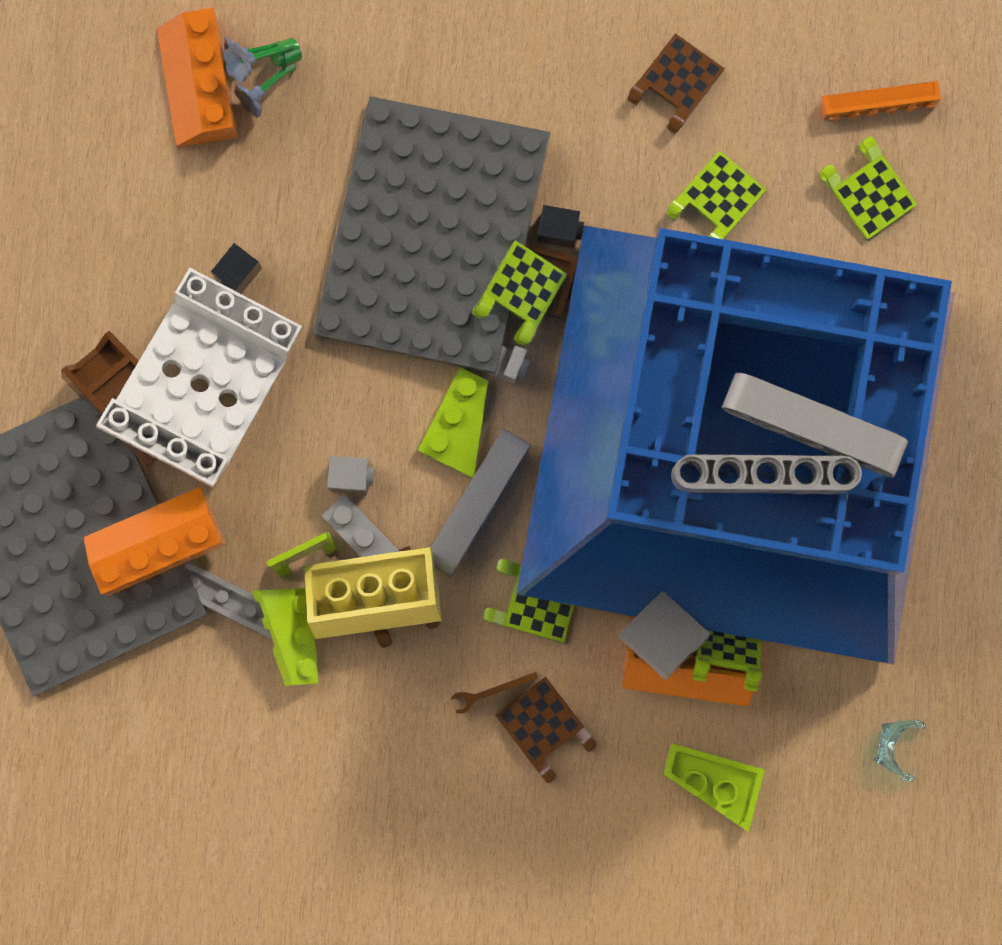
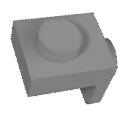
(512, 364)

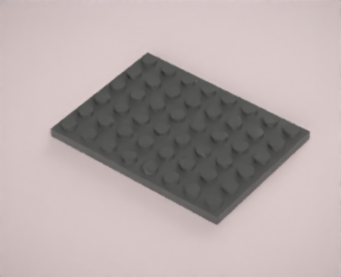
(426, 230)
(55, 488)

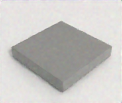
(664, 635)

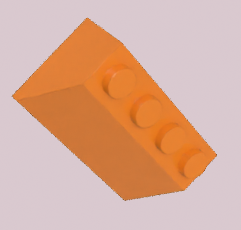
(197, 78)
(153, 542)
(721, 685)

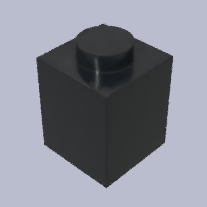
(560, 226)
(236, 269)

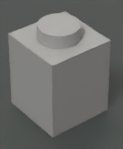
(350, 474)

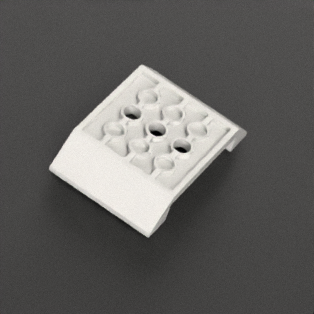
(212, 338)

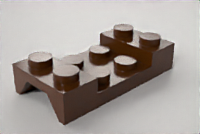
(102, 377)

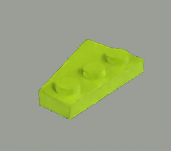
(458, 424)
(293, 640)
(717, 781)

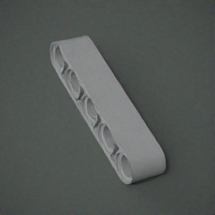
(814, 424)
(783, 469)
(478, 501)

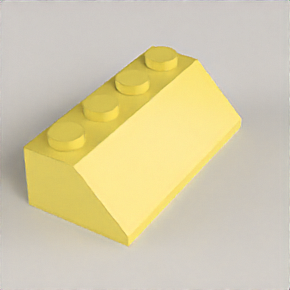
(372, 593)

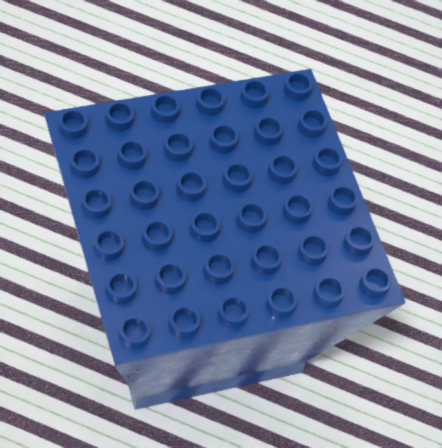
(645, 382)

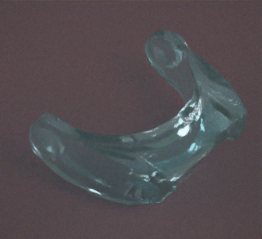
(887, 742)

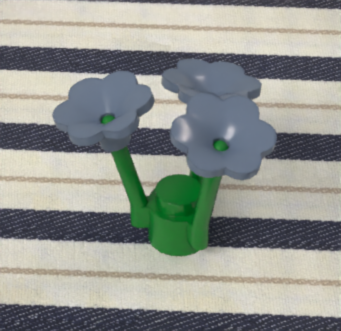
(239, 64)

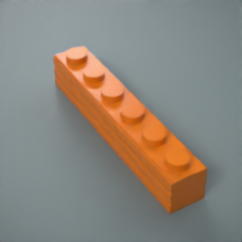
(880, 100)

